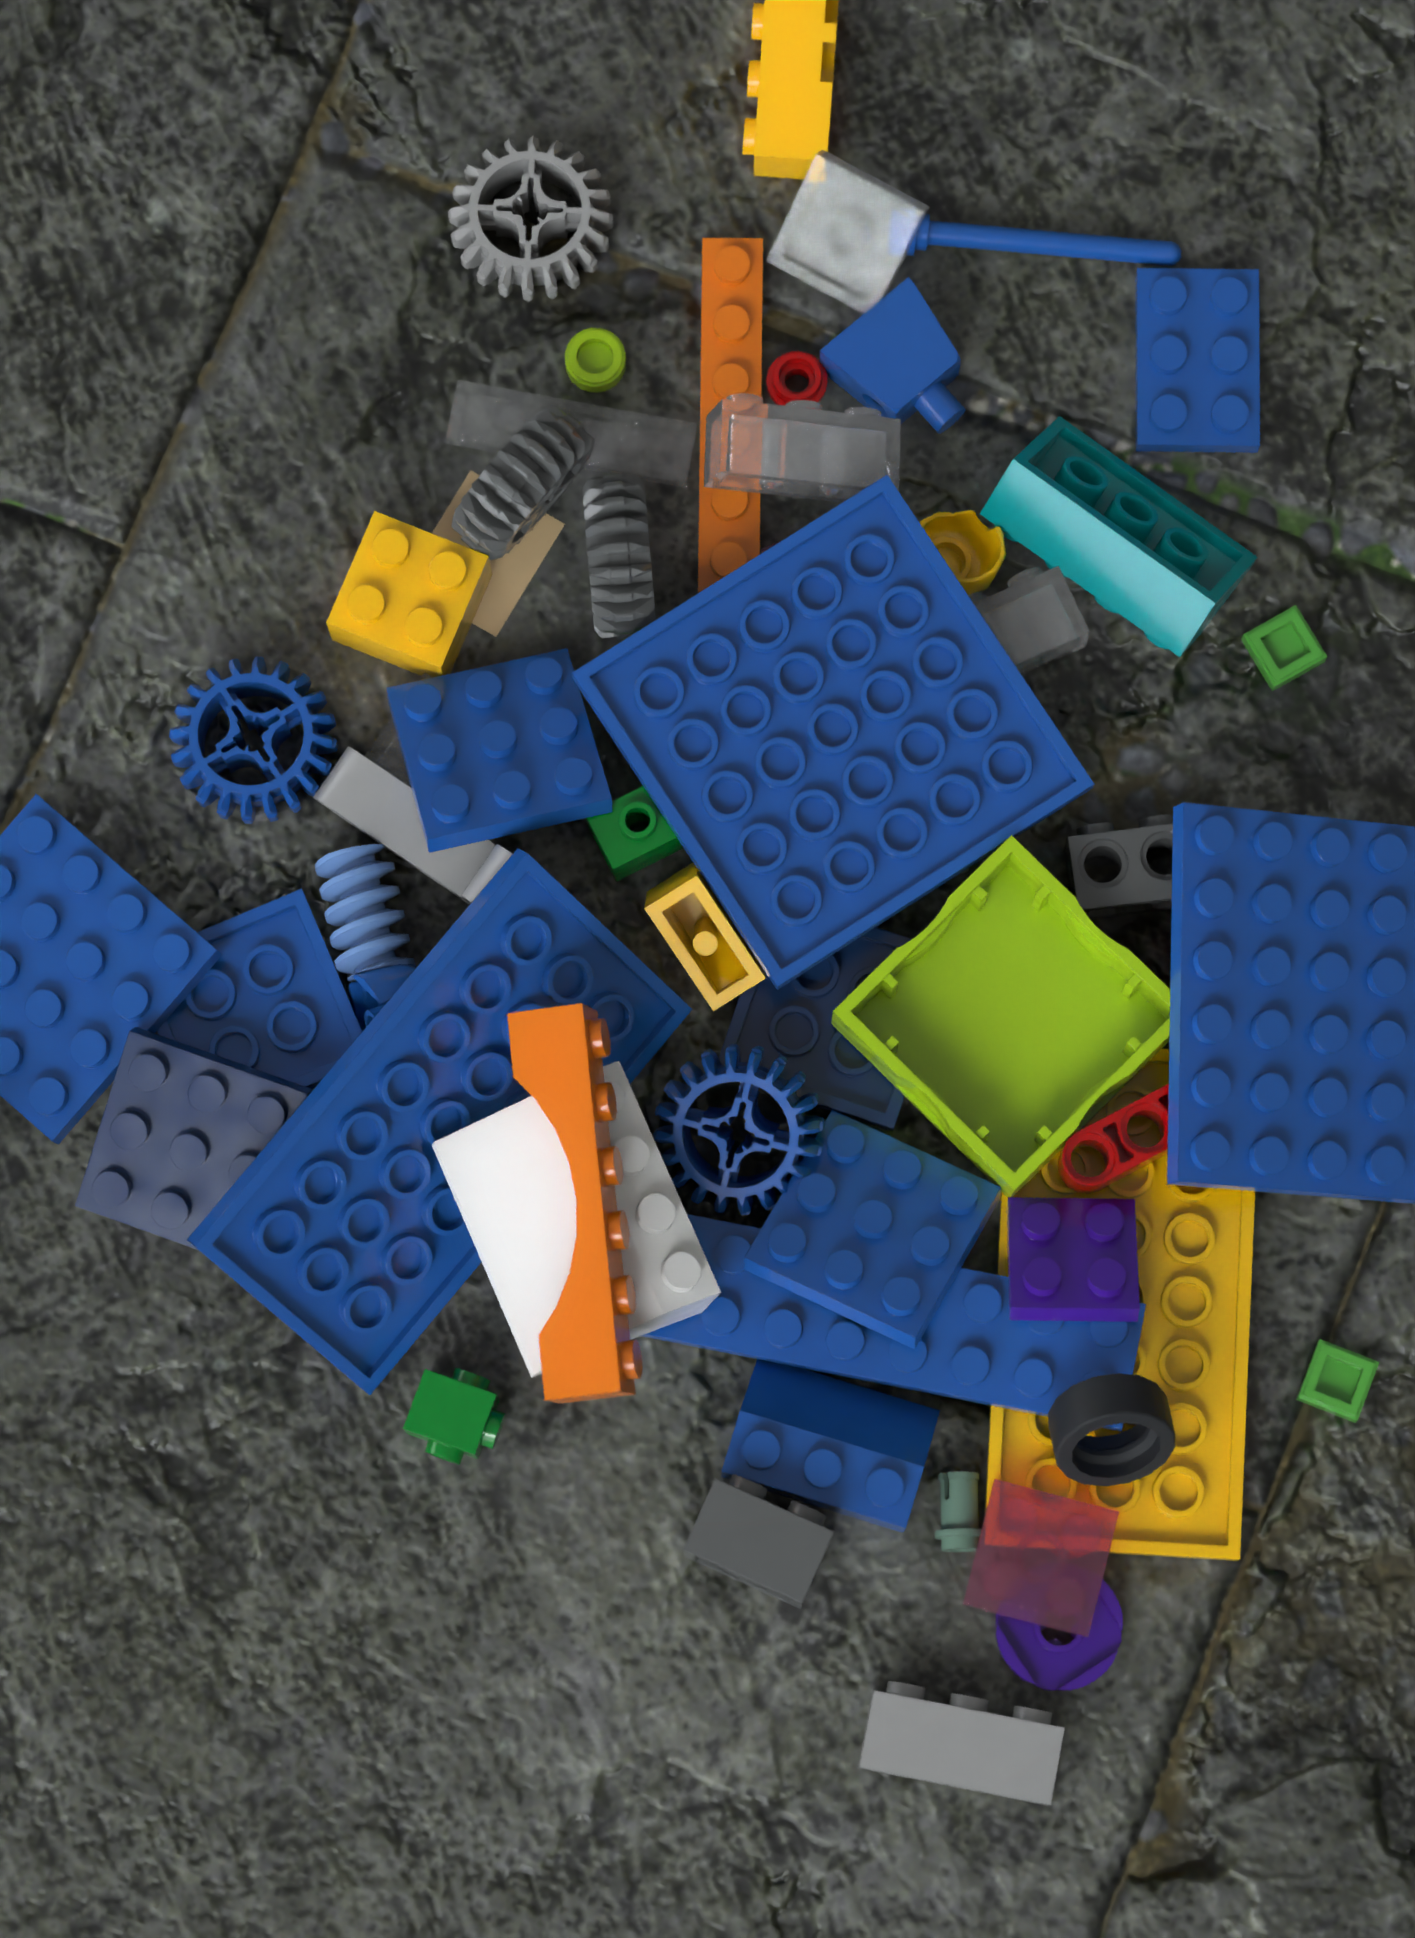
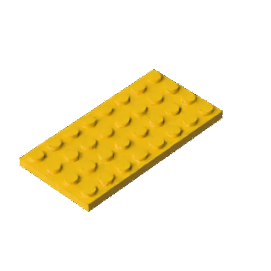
(1191, 1343)

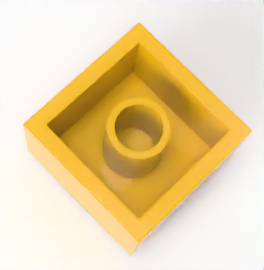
(409, 597)

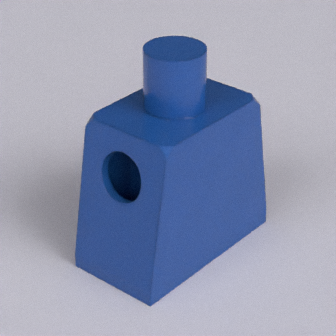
(898, 360)

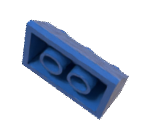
(831, 1444)

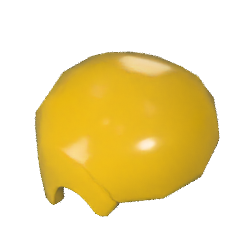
(967, 547)

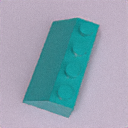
(1117, 535)

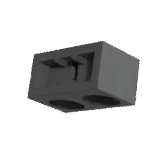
(1137, 885)

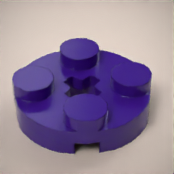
(1060, 1666)

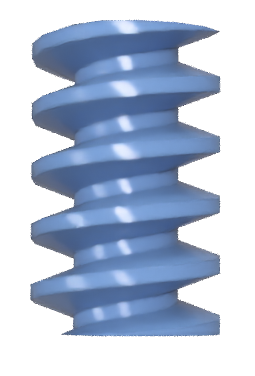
(361, 909)

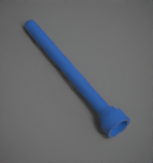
(1044, 243)

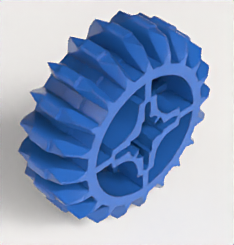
(277, 725)
(710, 1125)

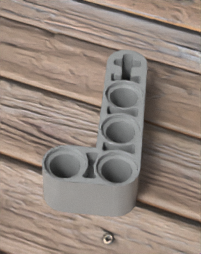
(388, 814)

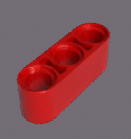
(1112, 1141)

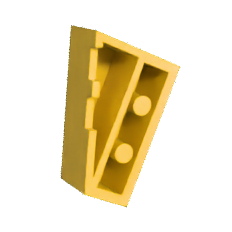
(791, 85)

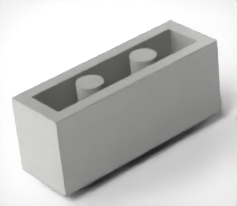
(962, 1744)

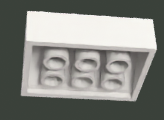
(522, 1217)

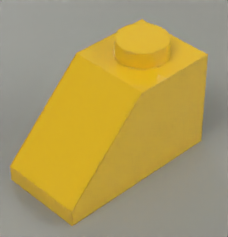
(703, 937)

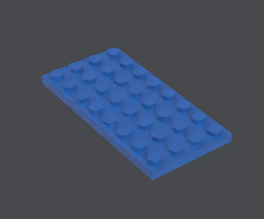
(347, 1205)

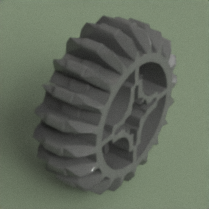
(522, 482)
(618, 554)

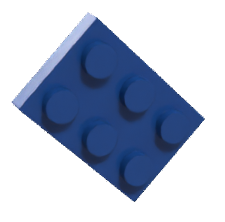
(1197, 360)

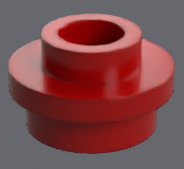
(796, 364)

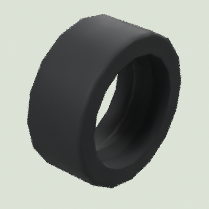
(1106, 1402)

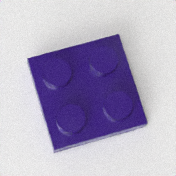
(1072, 1259)

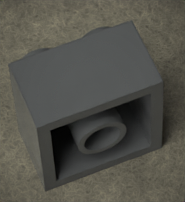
(759, 1541)

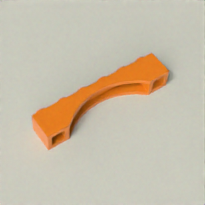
(587, 1336)

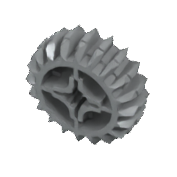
(507, 218)

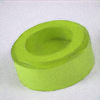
(595, 360)

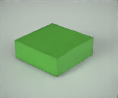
(1284, 648)
(1337, 1380)

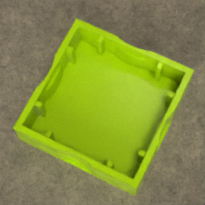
(1009, 1017)

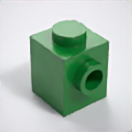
(630, 850)
(454, 1415)

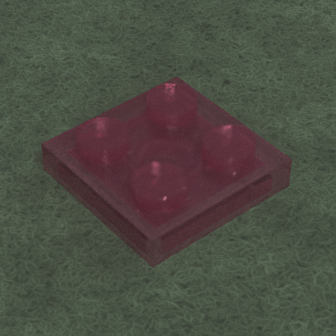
(1040, 1558)

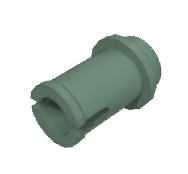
(959, 1511)

